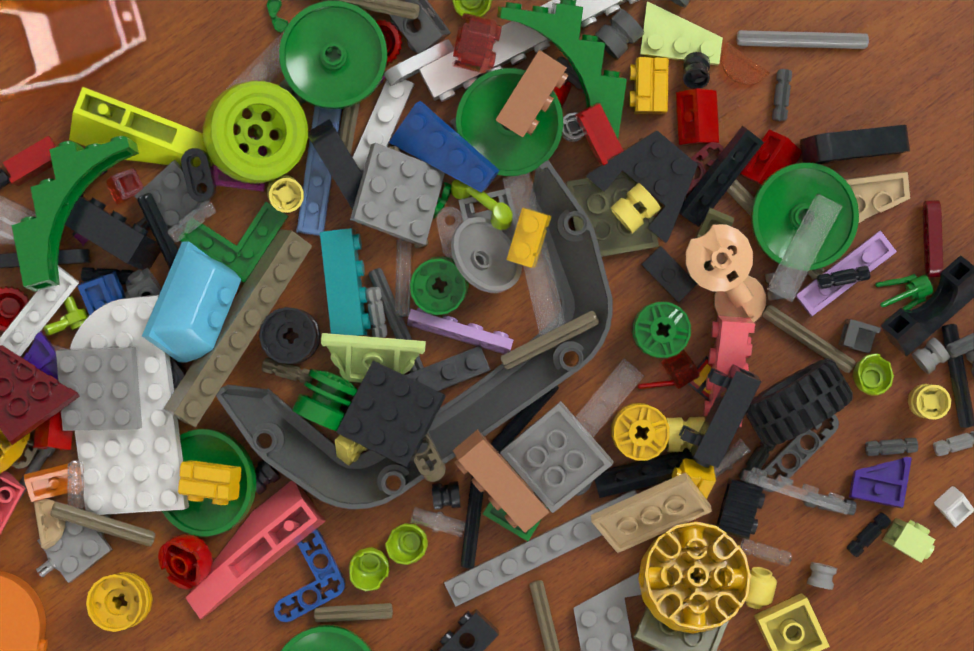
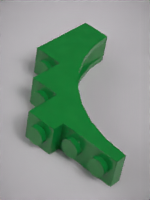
(584, 54)
(53, 199)

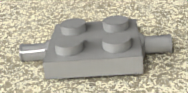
(75, 551)

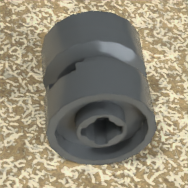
(623, 30)

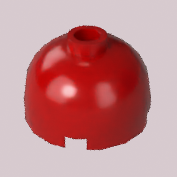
(186, 560)

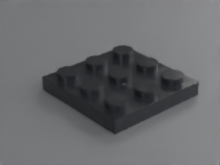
(391, 414)

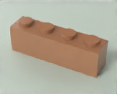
(500, 480)

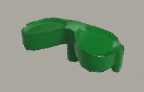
(273, 8)
(443, 200)

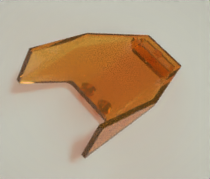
(71, 38)

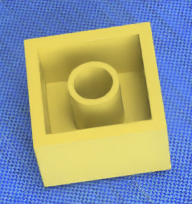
(791, 626)

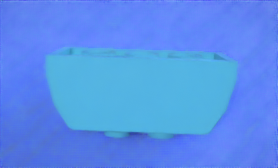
(191, 305)

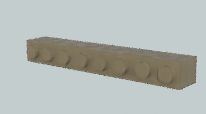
(240, 326)

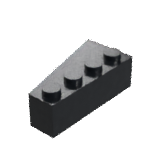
(113, 233)

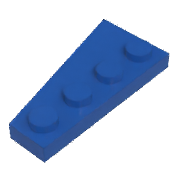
(437, 144)

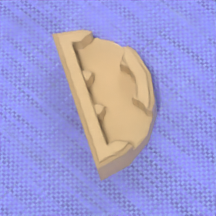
(49, 528)

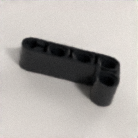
(855, 144)
(337, 159)

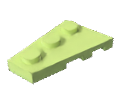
(675, 37)

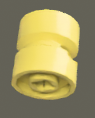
(285, 193)
(627, 213)
(929, 401)
(676, 444)

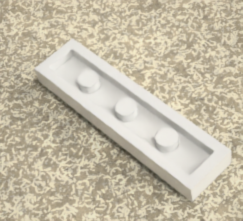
(383, 119)
(37, 313)

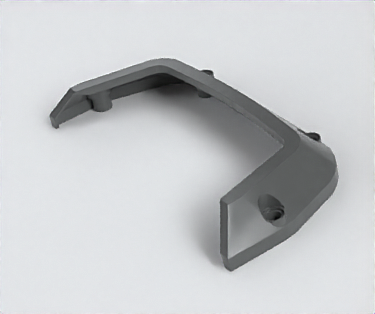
(311, 458)

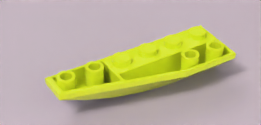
(158, 139)

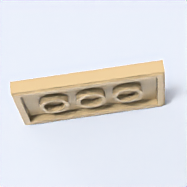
(651, 512)

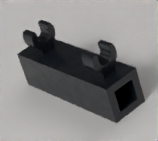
(724, 416)

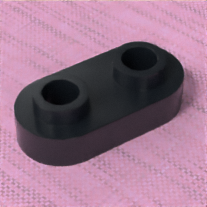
(196, 176)

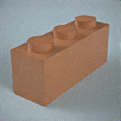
(532, 94)

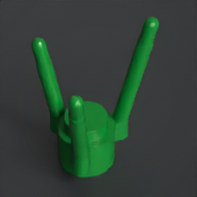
(916, 289)

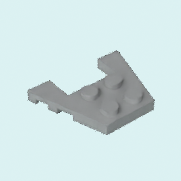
(604, 618)

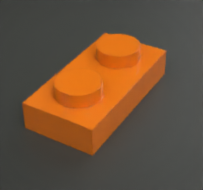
(47, 482)

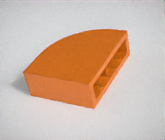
(20, 616)

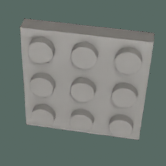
(397, 194)
(106, 388)
(556, 457)

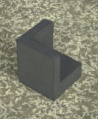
(858, 335)

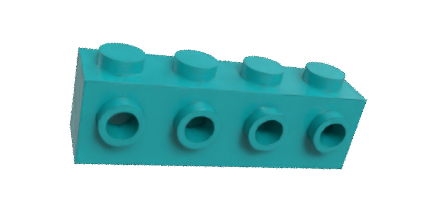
(344, 283)

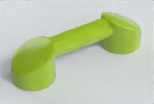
(501, 212)

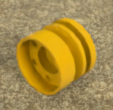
(624, 430)
(105, 607)

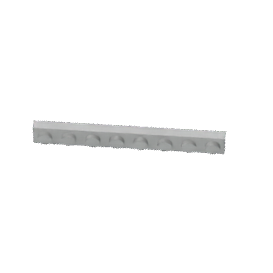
(527, 555)

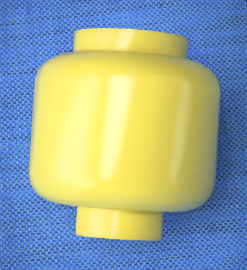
(761, 588)

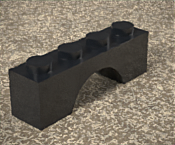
(912, 327)

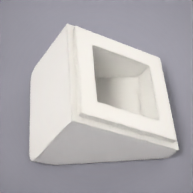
(954, 506)

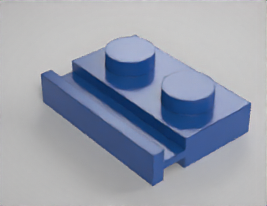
(101, 291)

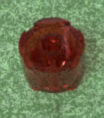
(475, 43)

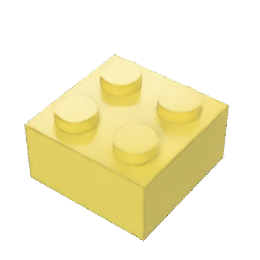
(348, 450)

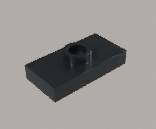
(669, 274)

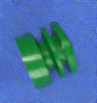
(433, 299)
(645, 327)
(326, 399)

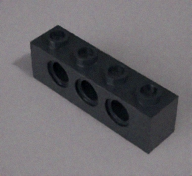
(473, 623)

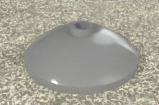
(482, 254)

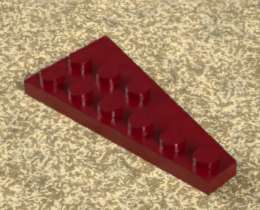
(27, 396)

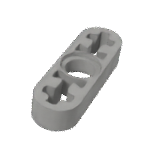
(412, 65)

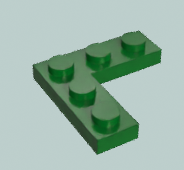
(250, 249)

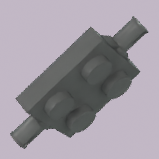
(170, 195)

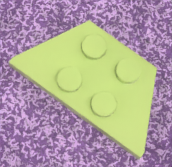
(356, 353)

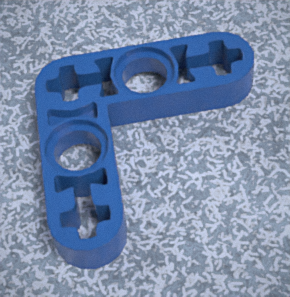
(322, 576)

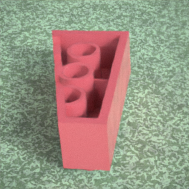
(730, 348)

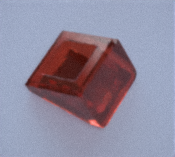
(124, 185)
(680, 369)

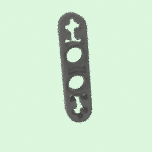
(800, 454)

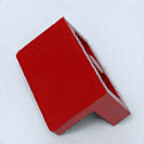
(697, 116)
(599, 133)
(773, 155)
(30, 161)

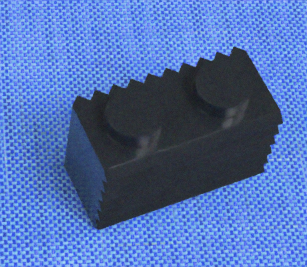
(740, 508)

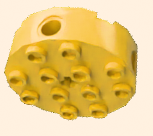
(712, 559)

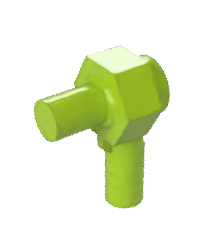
(74, 318)

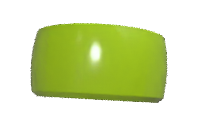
(286, 119)

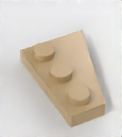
(879, 192)

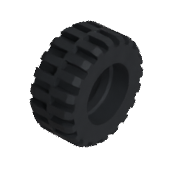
(799, 402)

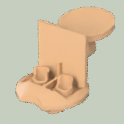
(729, 271)

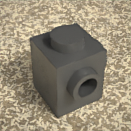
(142, 284)

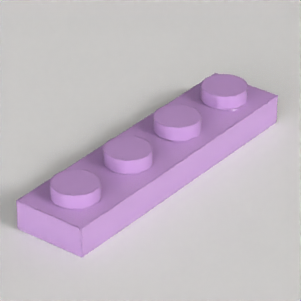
(870, 254)
(470, 334)

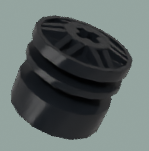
(280, 323)

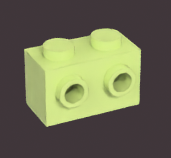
(910, 539)

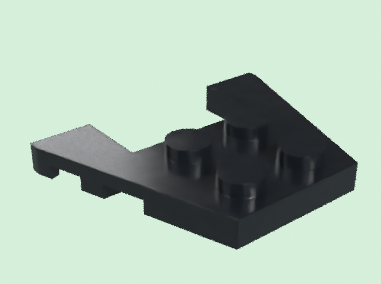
(660, 170)

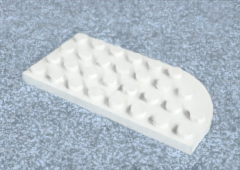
(134, 466)

